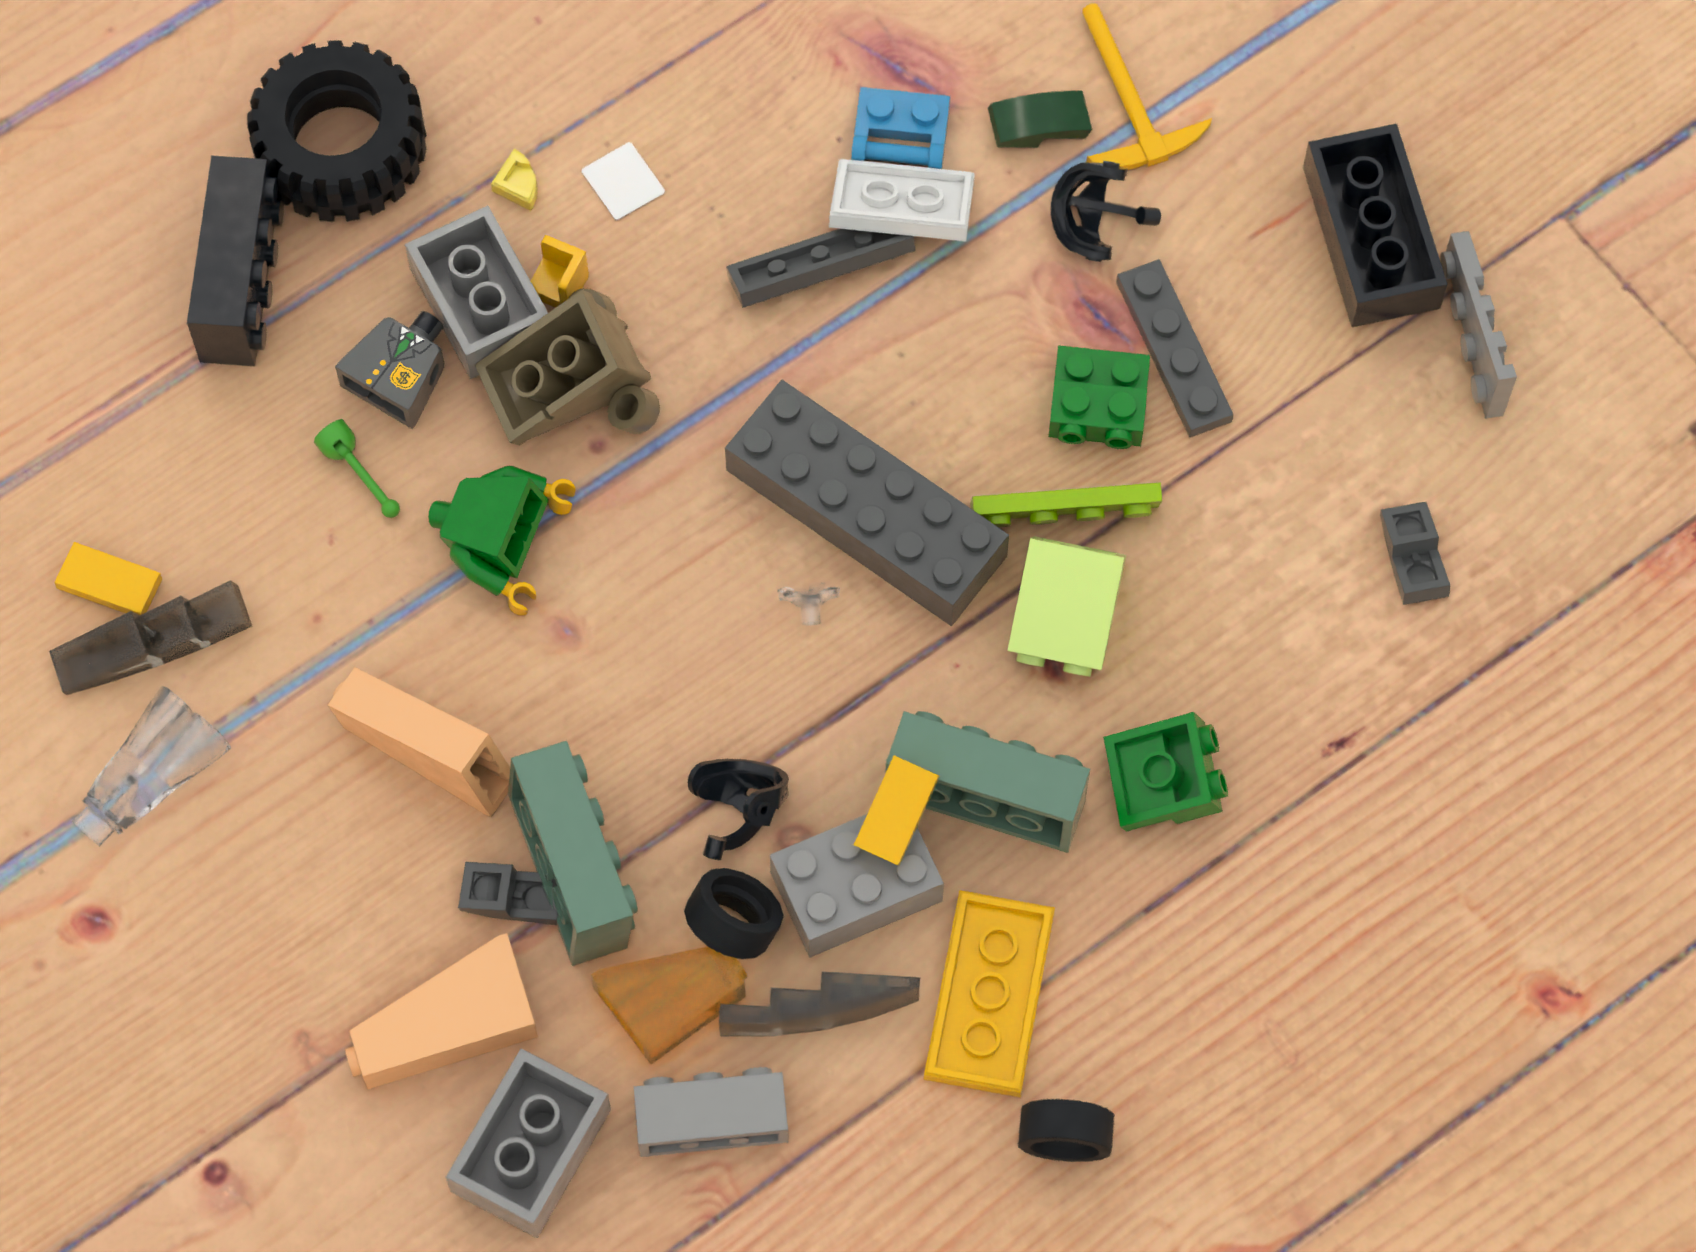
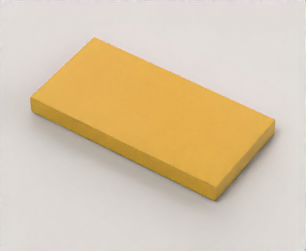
(989, 993)

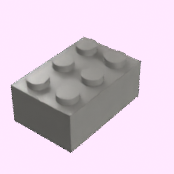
(474, 285)
(847, 892)
(528, 1143)

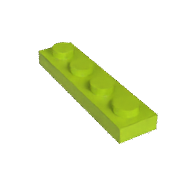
(1086, 503)

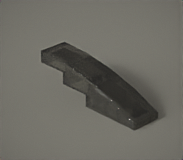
(150, 639)
(839, 1002)

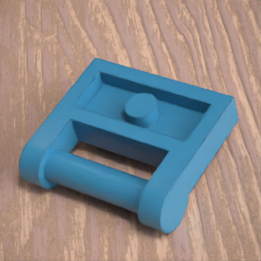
(901, 117)

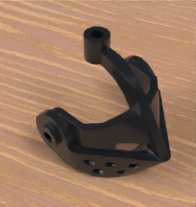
(1090, 205)
(728, 783)

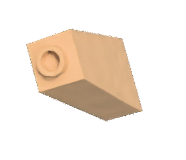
(424, 739)
(448, 1019)

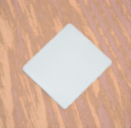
(623, 181)

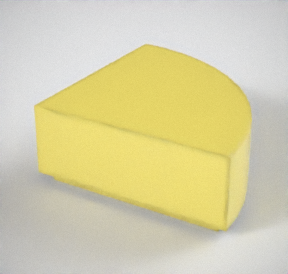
(516, 181)

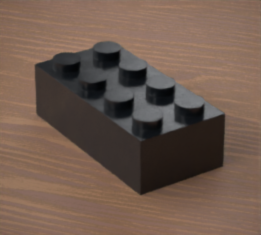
(1374, 225)
(234, 261)

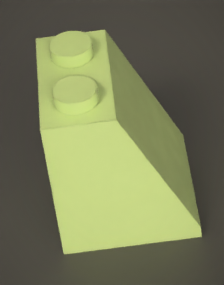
(1066, 605)

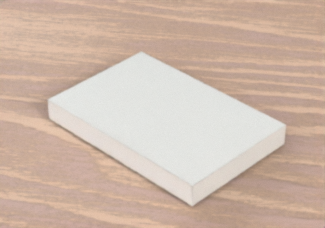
(902, 200)

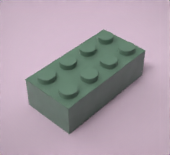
(995, 781)
(569, 847)

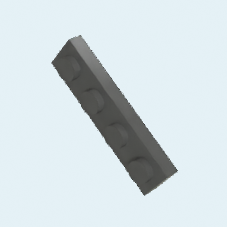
(813, 262)
(1174, 348)

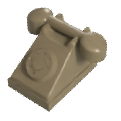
(568, 368)

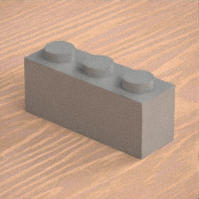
(711, 1112)

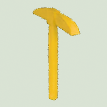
(1151, 146)

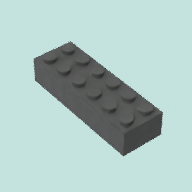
(866, 502)

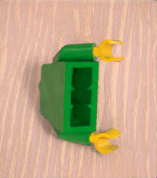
(494, 525)

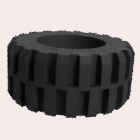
(328, 80)

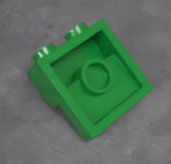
(1099, 397)
(1165, 772)

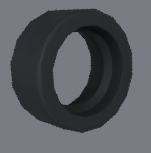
(725, 932)
(1066, 1130)

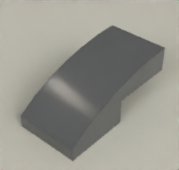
(1414, 553)
(505, 894)

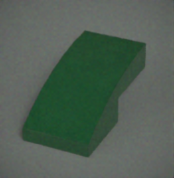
(1039, 116)

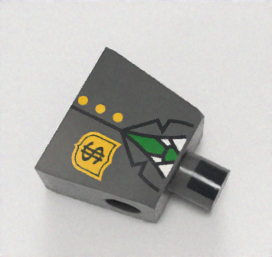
(395, 367)

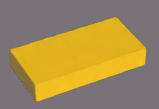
(108, 580)
(896, 810)

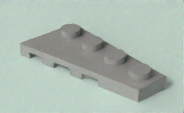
(1481, 346)

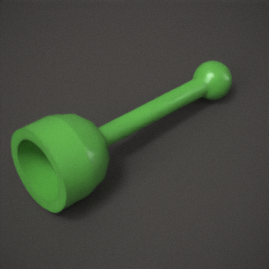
(338, 443)

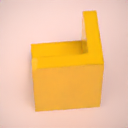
(560, 271)

